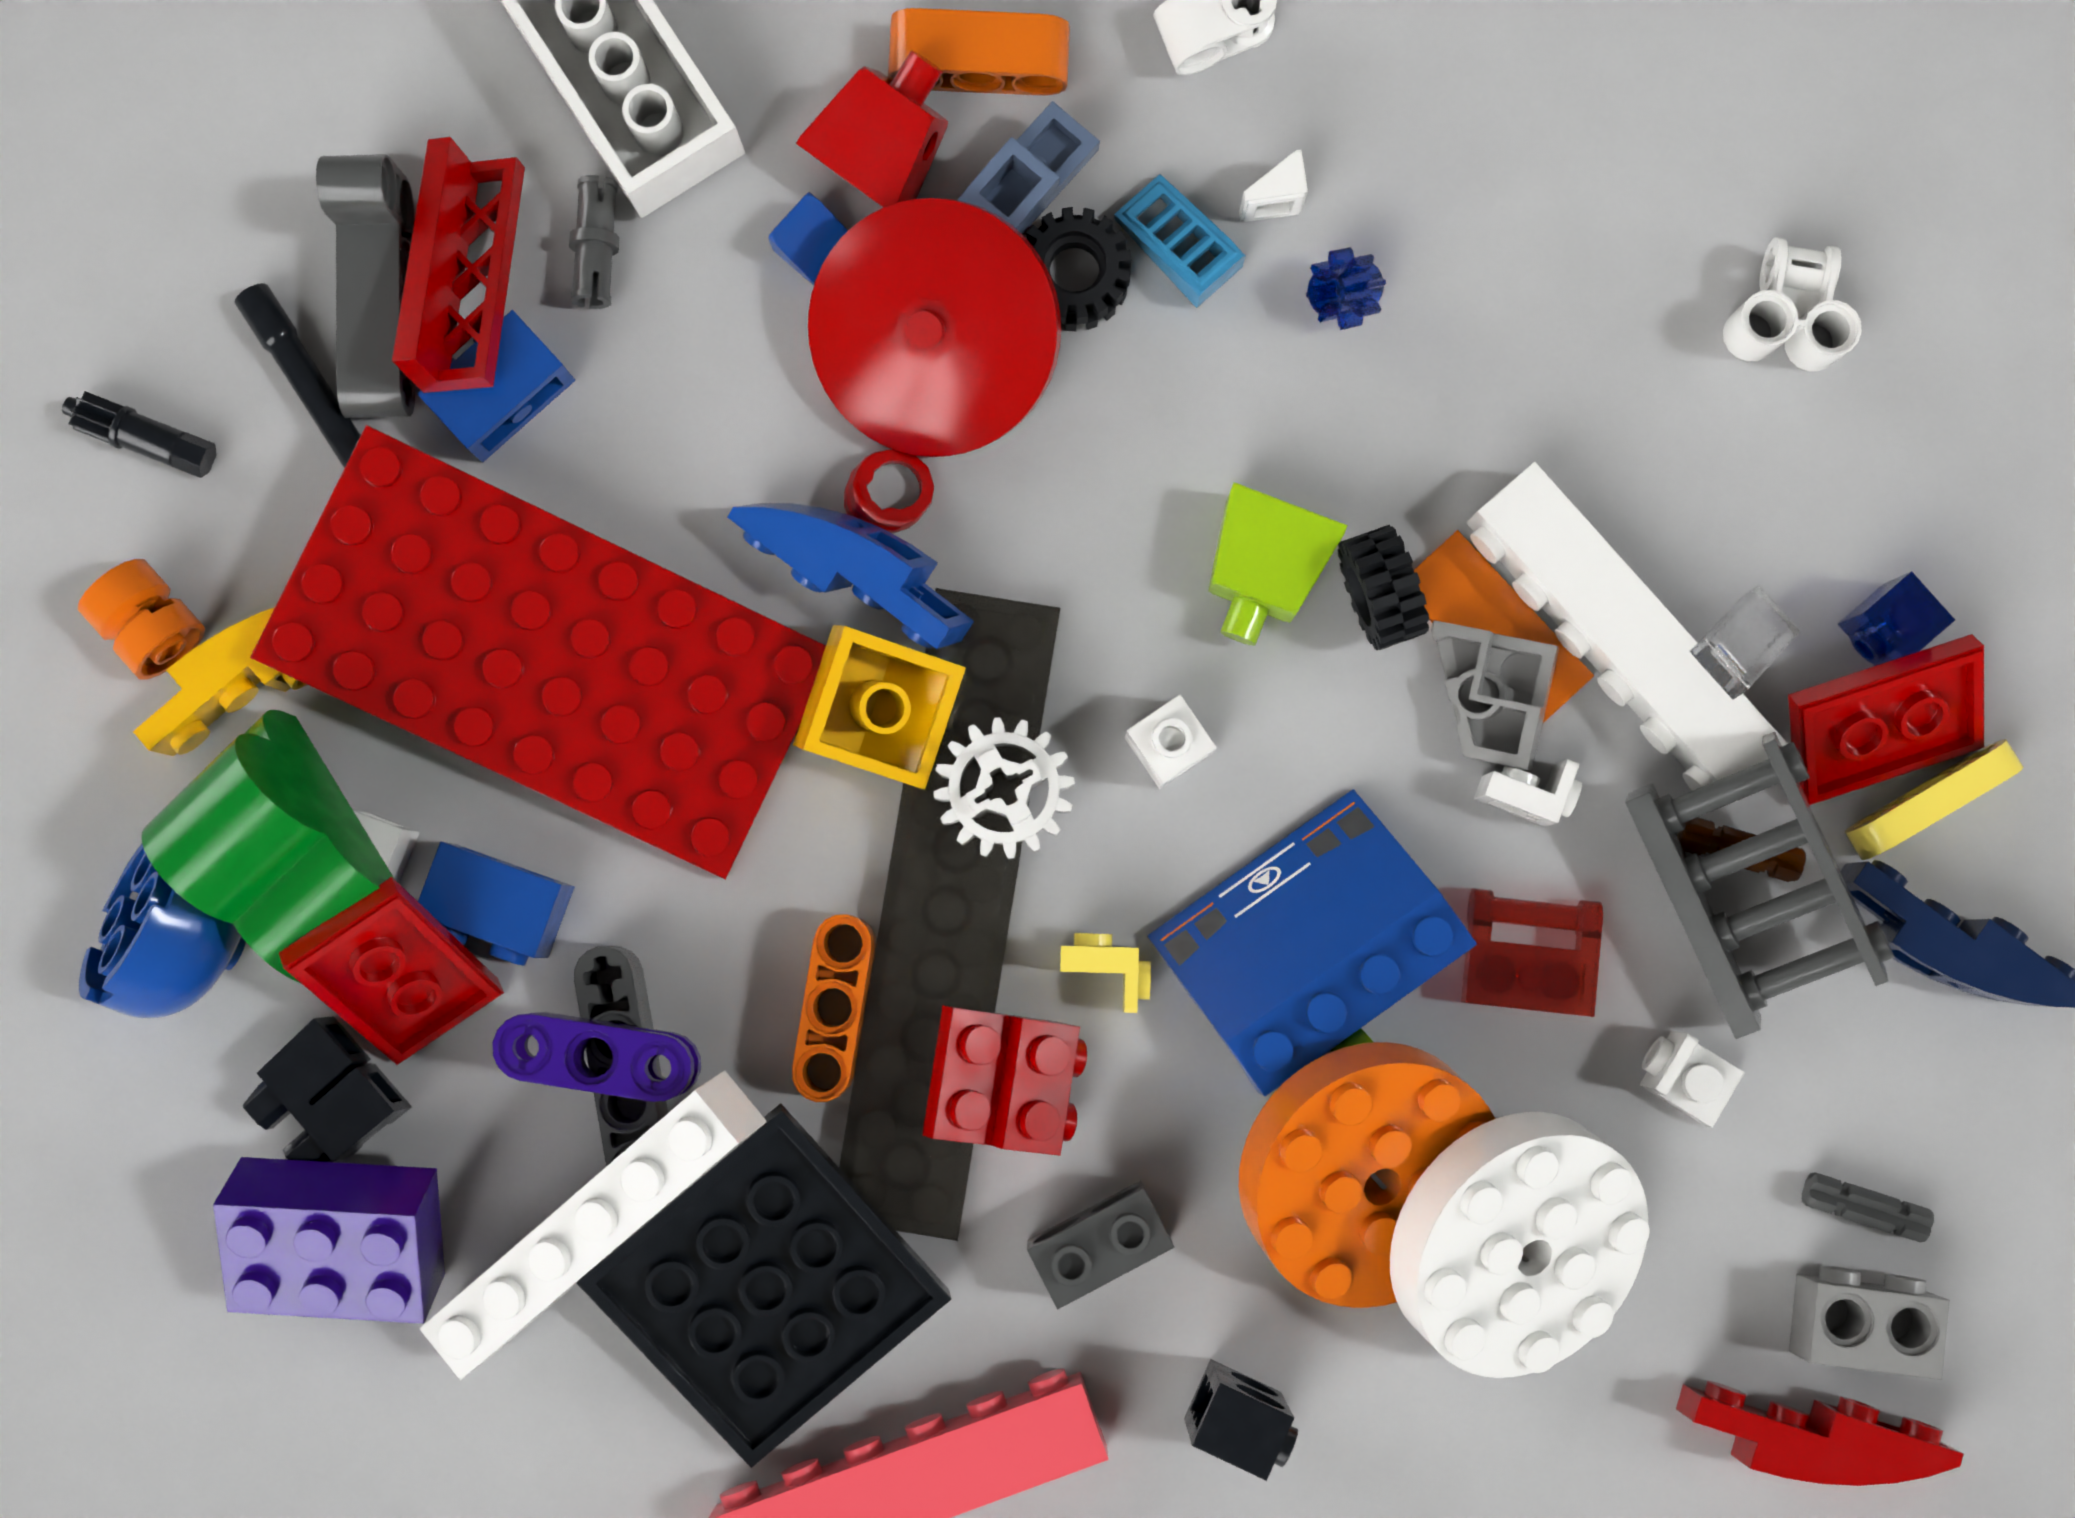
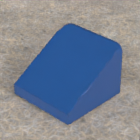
(807, 236)

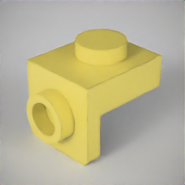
(1096, 955)

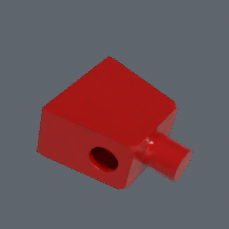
(881, 131)

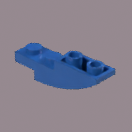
(840, 550)

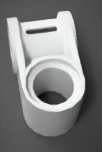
(1211, 30)

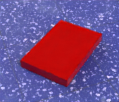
(1890, 718)
(391, 971)

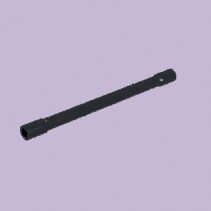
(280, 339)

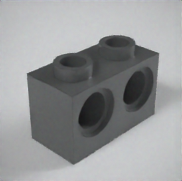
(1099, 1245)

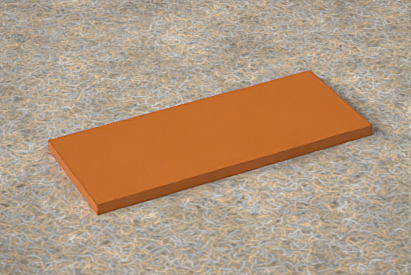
(1471, 593)

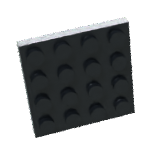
(766, 1287)

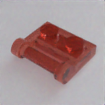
(1531, 974)

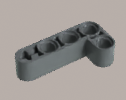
(374, 231)
(615, 1129)

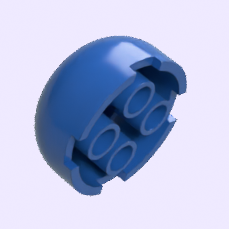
(156, 948)

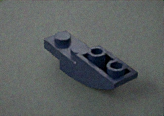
(1976, 958)

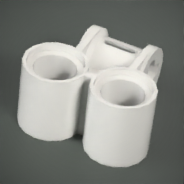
(1793, 296)

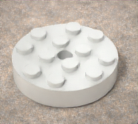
(1519, 1244)

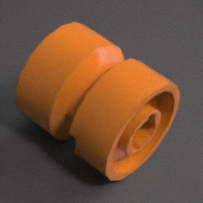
(136, 612)

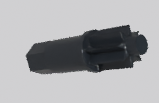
(126, 428)

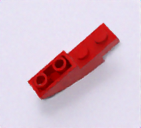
(1825, 1447)

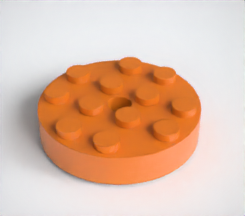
(1314, 1156)

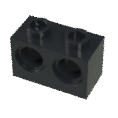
(1240, 1421)

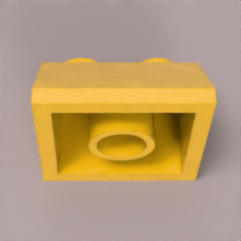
(879, 706)

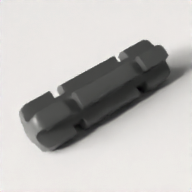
(1867, 1207)

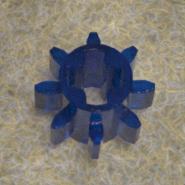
(1345, 288)

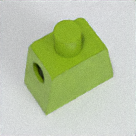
(1267, 559)

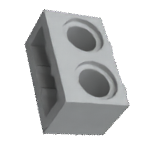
(1866, 1334)

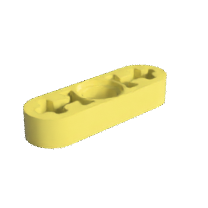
(1934, 799)

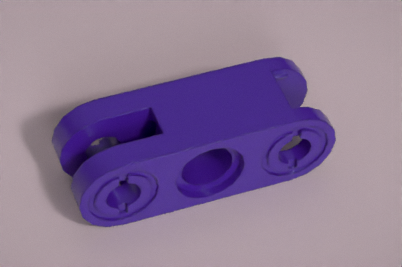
(562, 1061)

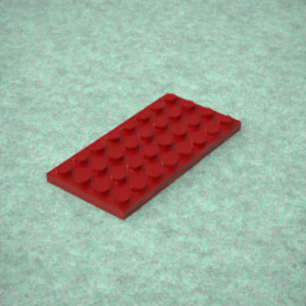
(542, 652)

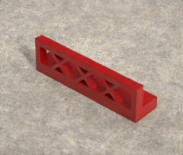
(437, 273)

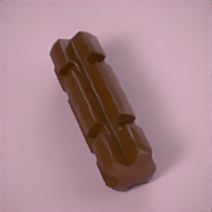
(1702, 838)

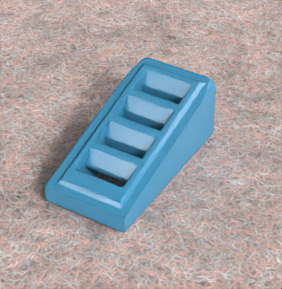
(1194, 286)

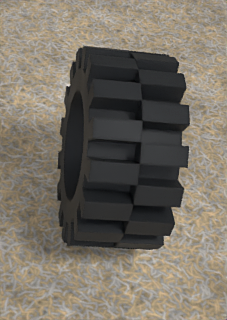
(1107, 249)
(1383, 587)

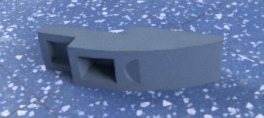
(1033, 168)

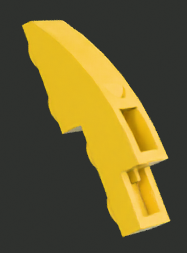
(213, 680)

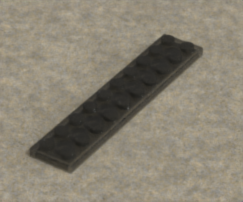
(942, 926)

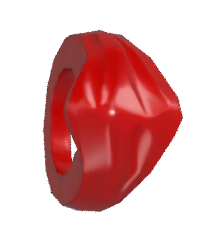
(860, 505)

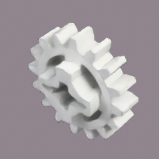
(990, 762)

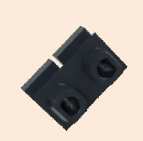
(327, 1091)

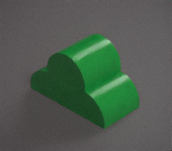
(265, 840)

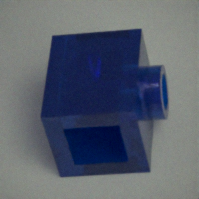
(1895, 620)

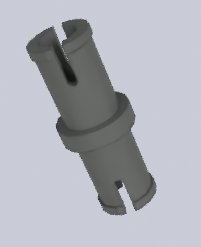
(594, 242)

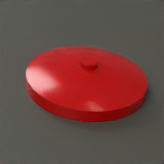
(934, 327)

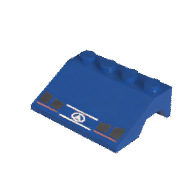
(1311, 941)

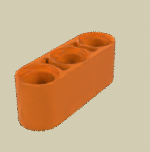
(985, 49)
(814, 1033)

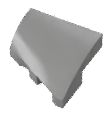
(1496, 691)

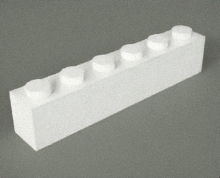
(1619, 628)
(593, 1223)

